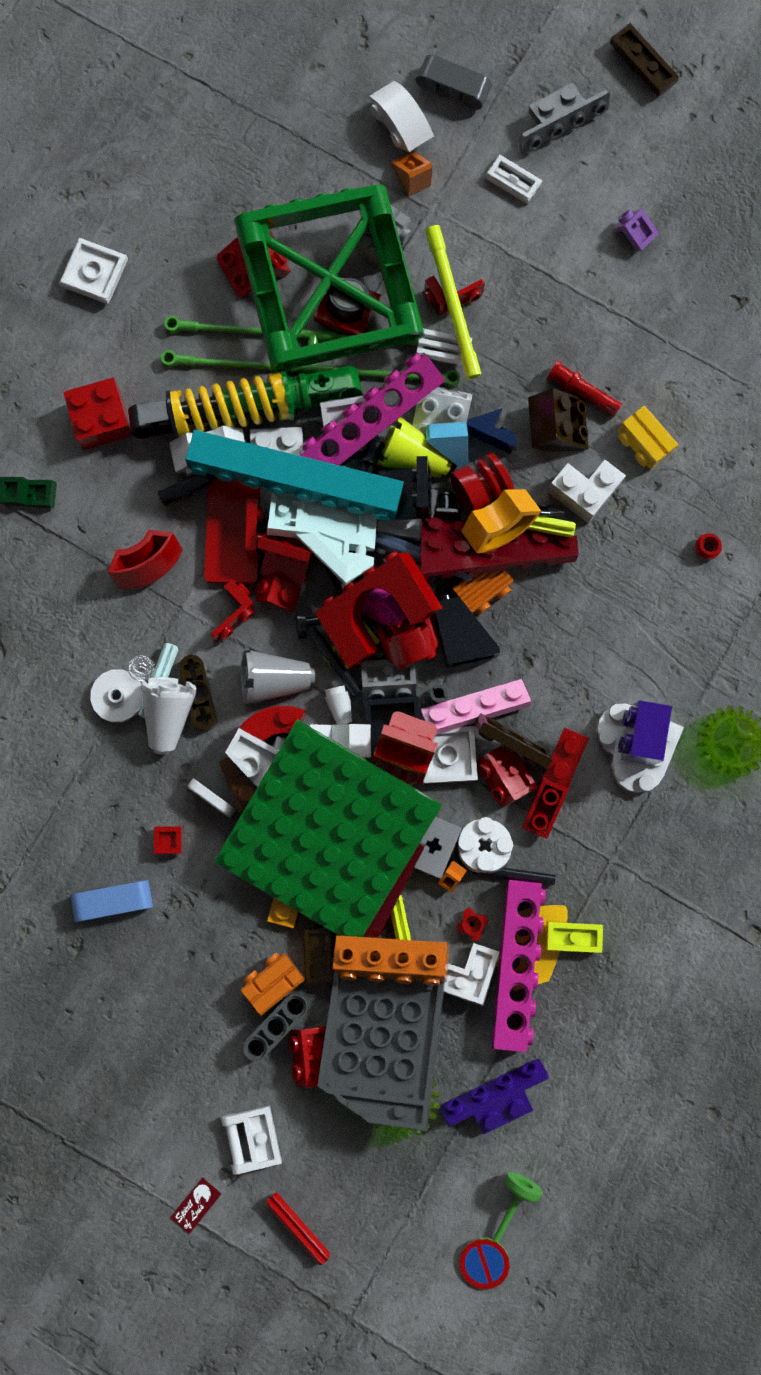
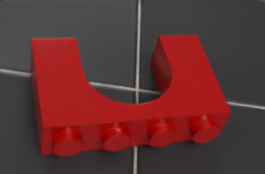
(343, 614)

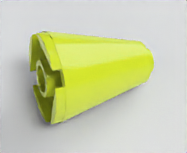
(405, 444)

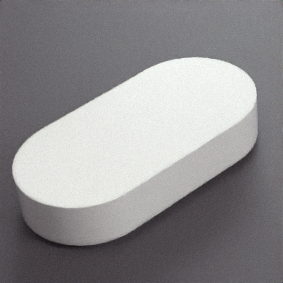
(211, 798)

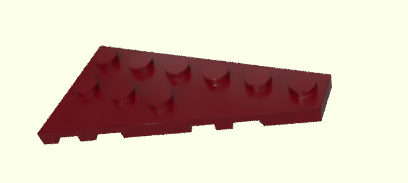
(447, 550)

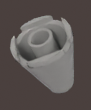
(272, 676)

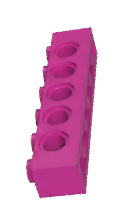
(429, 380)
(502, 1036)

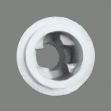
(339, 704)

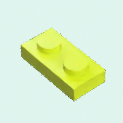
(574, 937)

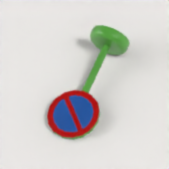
(485, 1260)

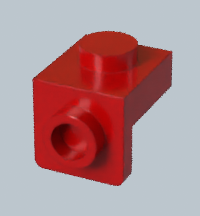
(278, 593)

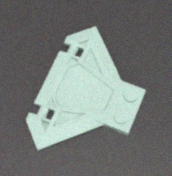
(326, 532)

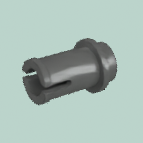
(440, 689)

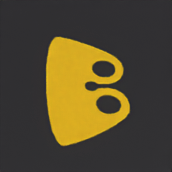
(548, 958)

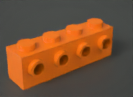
(391, 959)

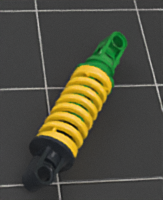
(277, 395)

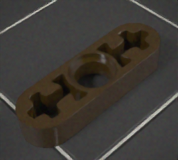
(209, 710)

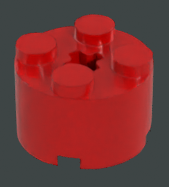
(408, 642)

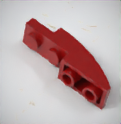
(555, 783)

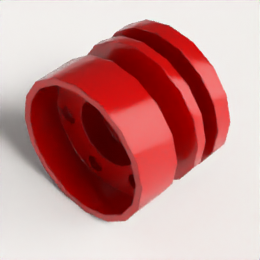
(482, 487)

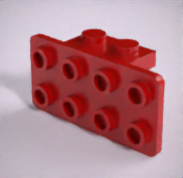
(232, 532)

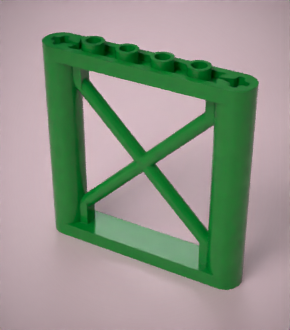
(375, 212)

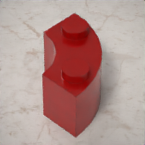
(145, 560)
(273, 722)

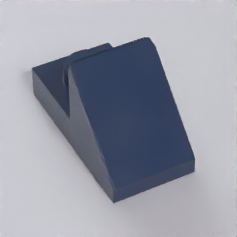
(485, 429)

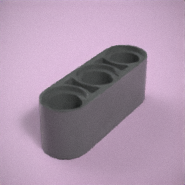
(453, 82)
(269, 1038)

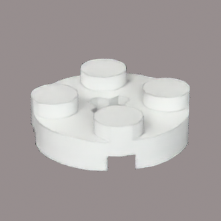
(484, 861)

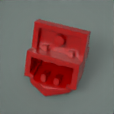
(285, 558)
(406, 748)

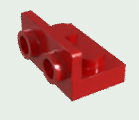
(505, 775)
(307, 1051)

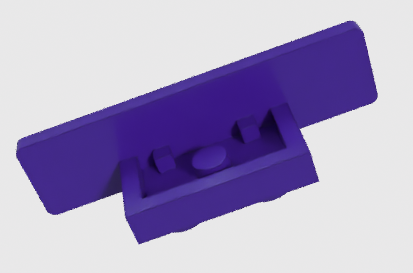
(497, 1100)

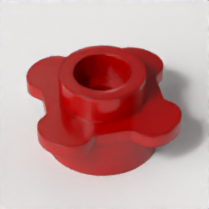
(464, 925)

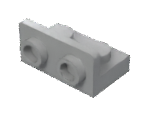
(384, 681)

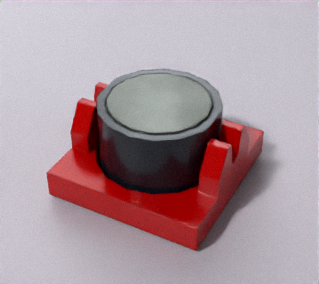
(348, 314)

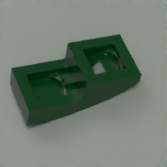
(27, 493)

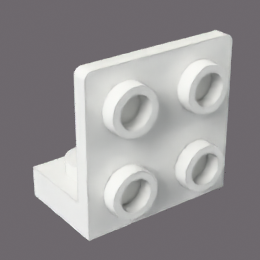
(442, 407)

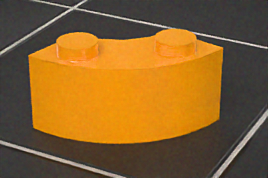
(501, 520)

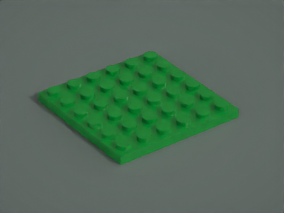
(327, 832)

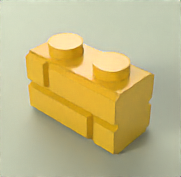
(646, 438)

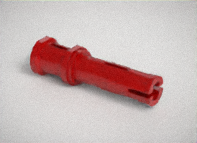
(574, 383)

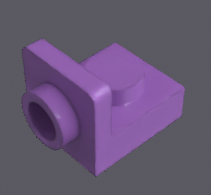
(636, 228)

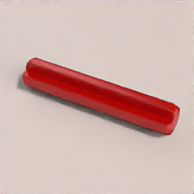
(298, 1228)

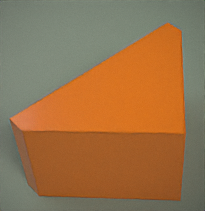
(413, 172)

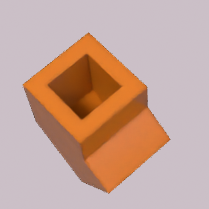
(452, 876)

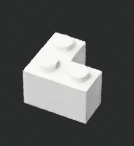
(586, 495)
(352, 736)

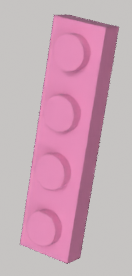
(467, 708)

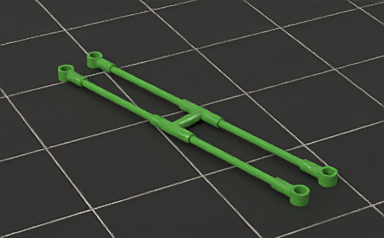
(312, 336)

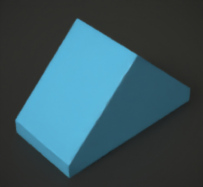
(450, 440)

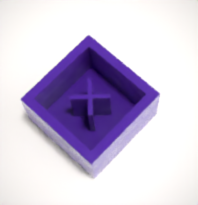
(645, 733)

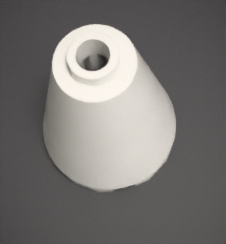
(166, 711)

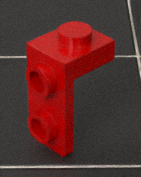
(434, 294)
(243, 613)

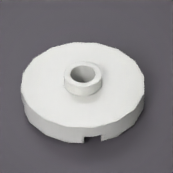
(116, 710)

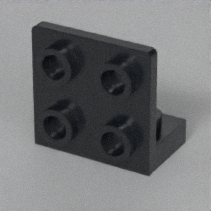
(417, 490)

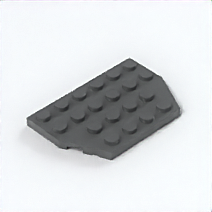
(382, 1049)

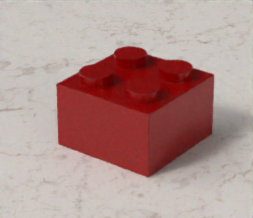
(97, 413)

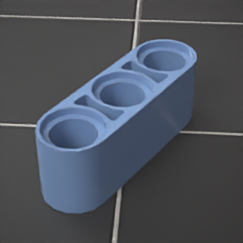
(111, 901)

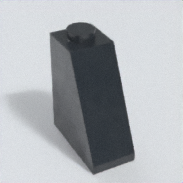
(461, 634)

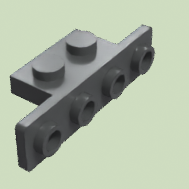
(561, 113)

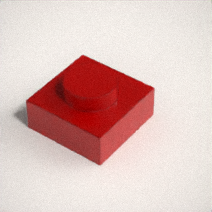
(168, 840)

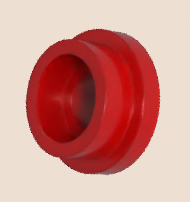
(711, 539)

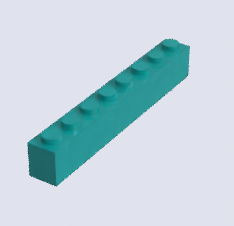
(294, 475)

